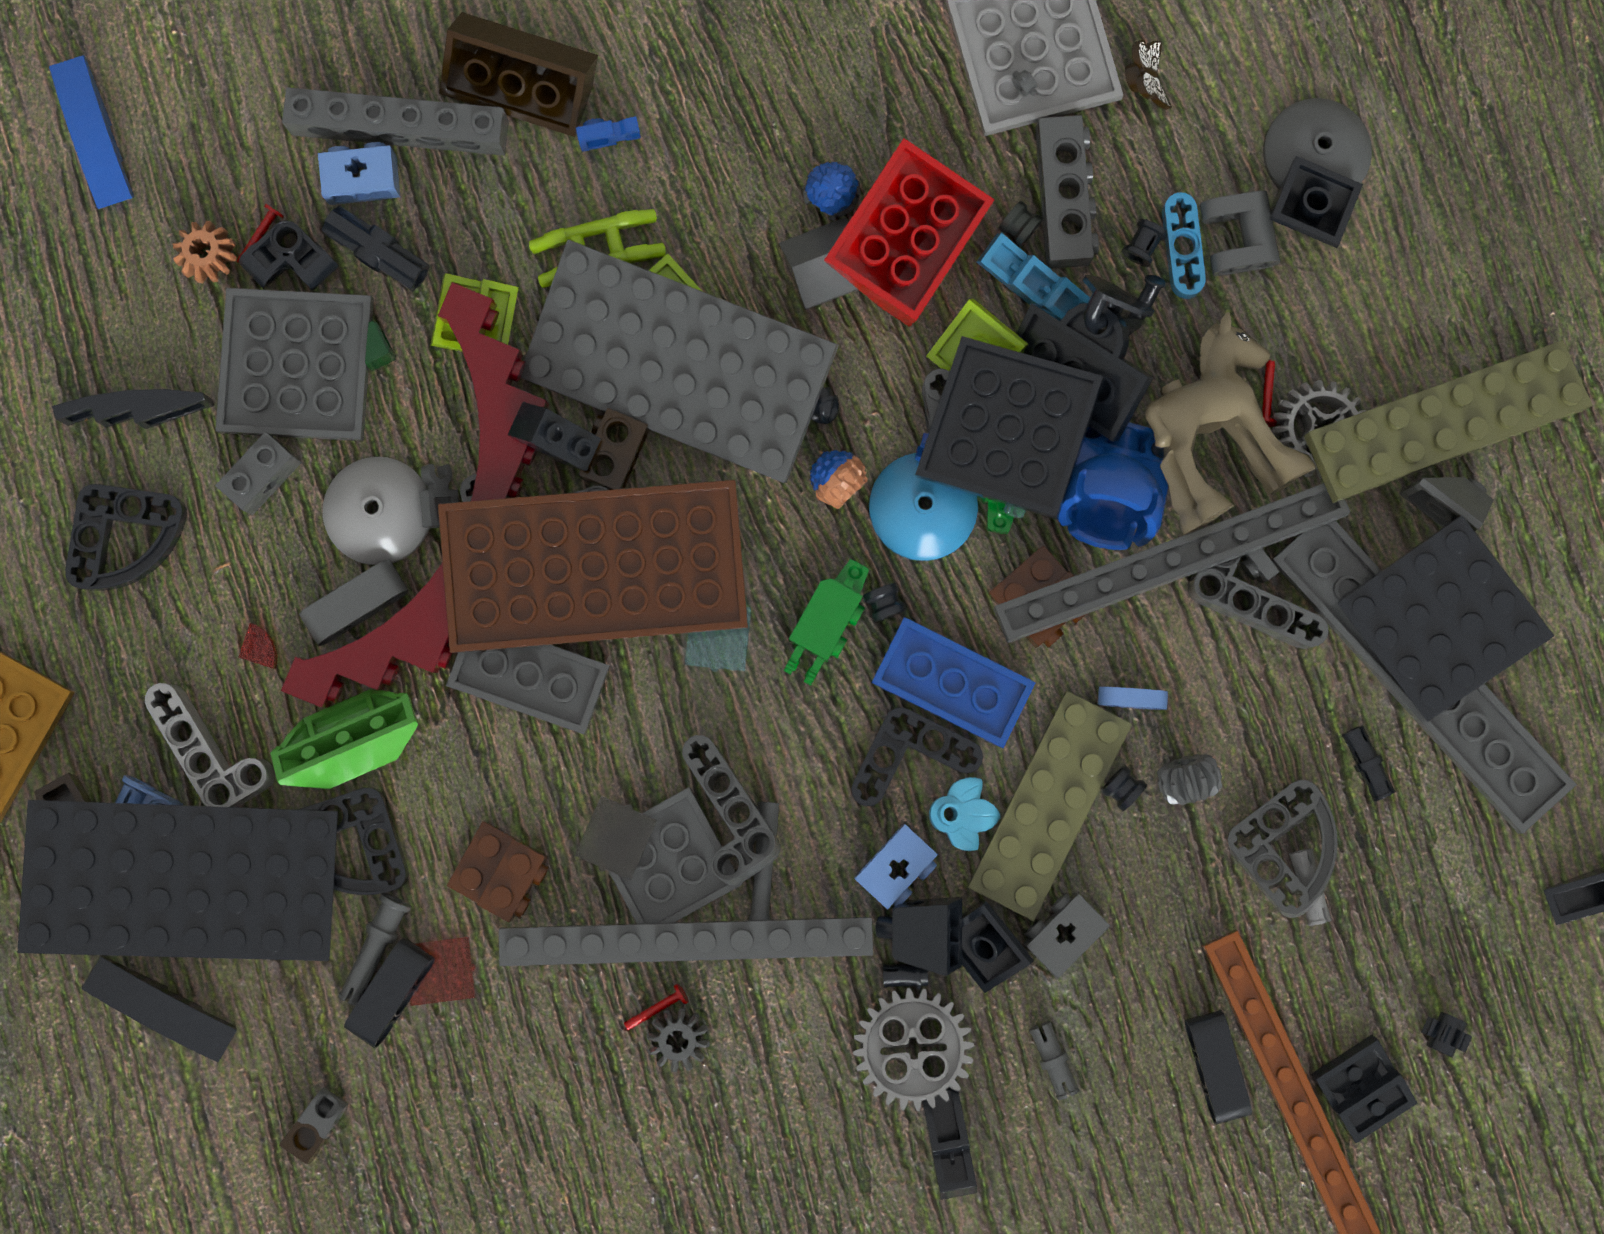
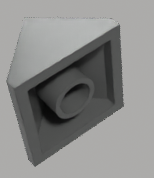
(812, 276)

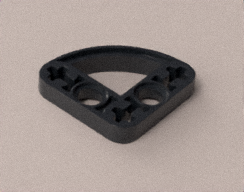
(102, 521)
(366, 824)

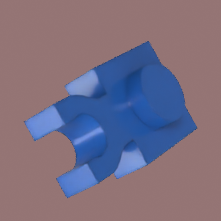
(600, 133)

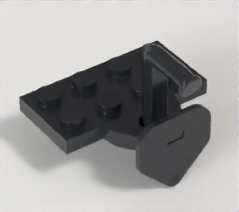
(1096, 341)

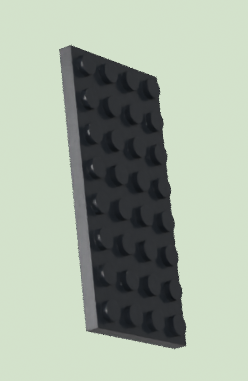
(177, 881)

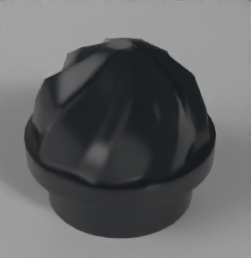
(826, 407)

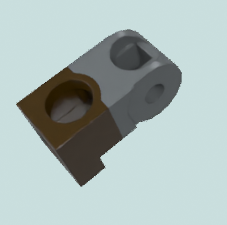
(314, 1126)

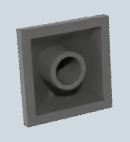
(1448, 498)

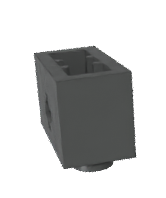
(258, 473)
(1084, 931)

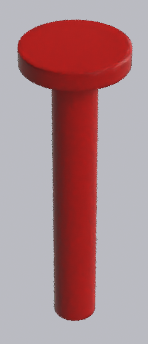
(263, 227)
(1268, 393)
(658, 1007)

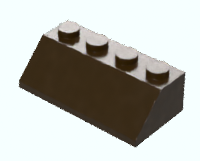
(517, 72)

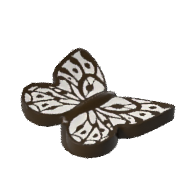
(1143, 74)

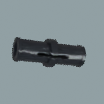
(1368, 763)

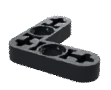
(899, 745)

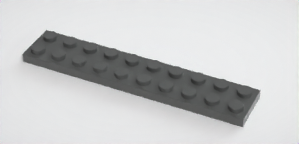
(1474, 731)

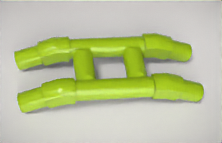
(610, 227)

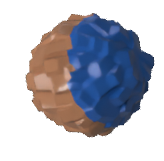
(837, 477)

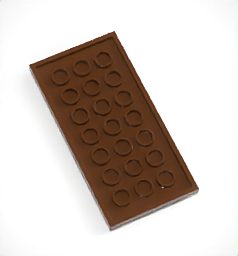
(592, 566)

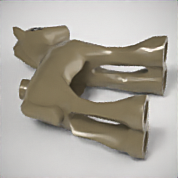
(1212, 403)

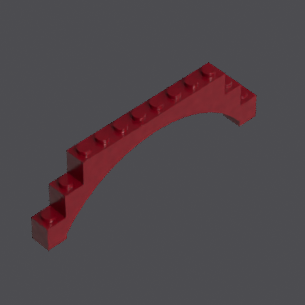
(421, 627)

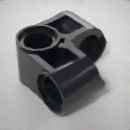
(268, 258)

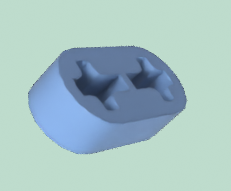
(1133, 698)

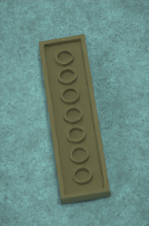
(1447, 421)

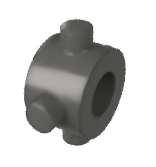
(1024, 83)

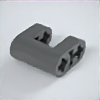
(1257, 231)

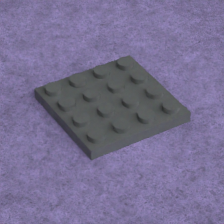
(294, 364)

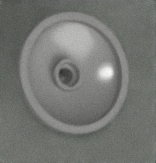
(391, 531)

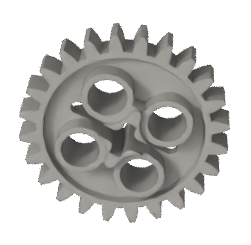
(915, 1084)

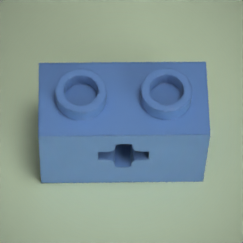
(376, 181)
(902, 845)

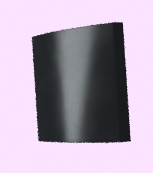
(1364, 1088)

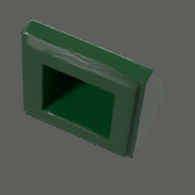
(377, 347)

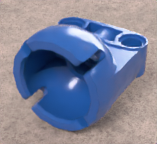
(1116, 490)

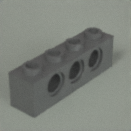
(1067, 135)

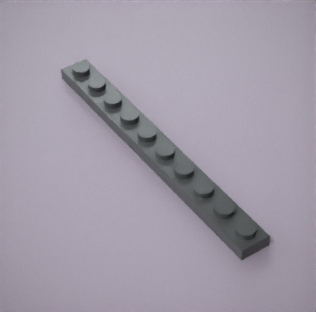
(1167, 562)
(685, 941)

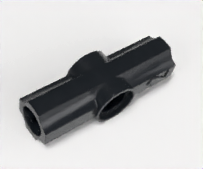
(375, 248)

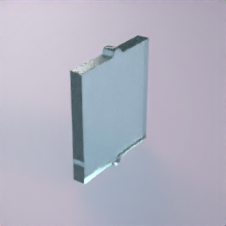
(719, 648)

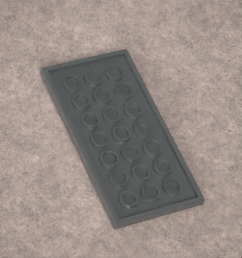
(678, 360)

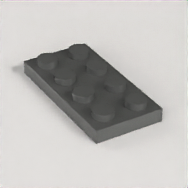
(534, 681)

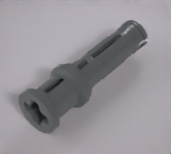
(380, 933)

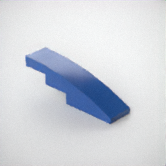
(91, 131)

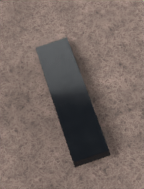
(146, 407)
(158, 1008)

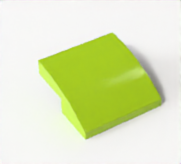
(503, 296)

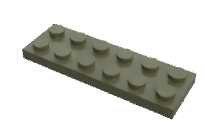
(1049, 805)

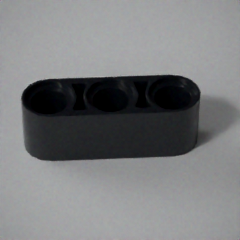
(389, 992)
(1218, 1067)

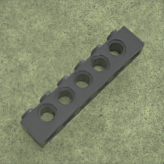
(395, 121)

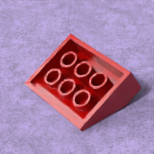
(908, 232)

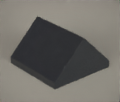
(1315, 201)
(990, 948)

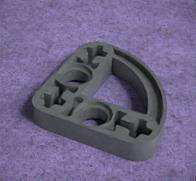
(1262, 849)

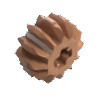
(193, 244)

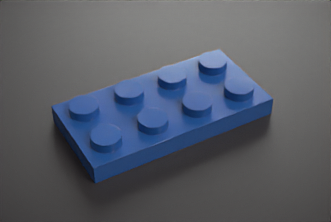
(953, 682)

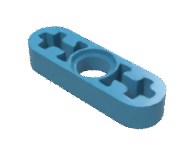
(1170, 221)

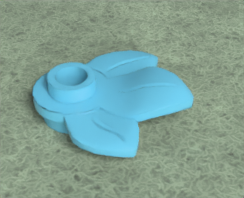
(969, 813)

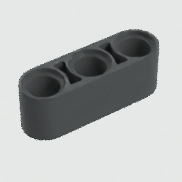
(353, 602)

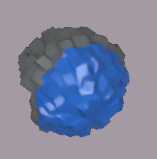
(832, 189)

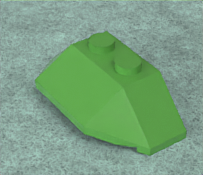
(345, 740)

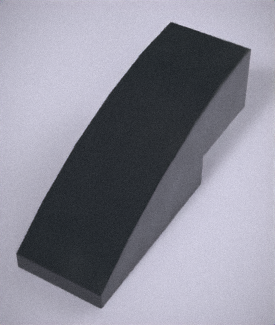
(1577, 897)
(950, 1146)

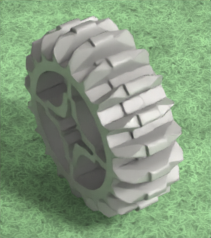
(1311, 416)

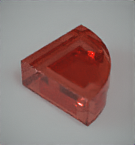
(259, 647)

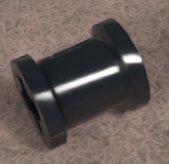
(1144, 242)

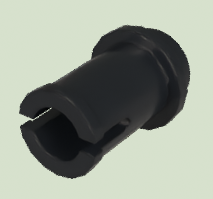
(904, 975)

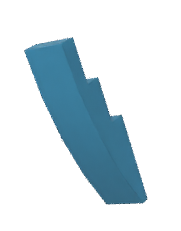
(1030, 277)

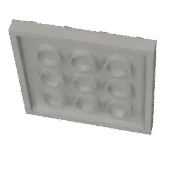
(1052, 40)

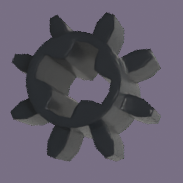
(1446, 1034)

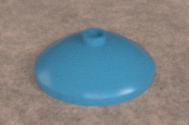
(915, 531)

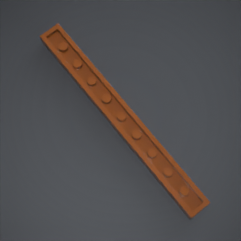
(1289, 1085)

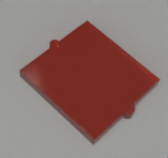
(450, 975)

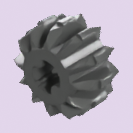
(1189, 779)
(667, 1046)

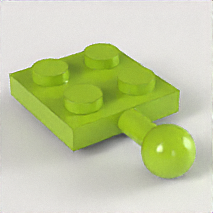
(977, 324)

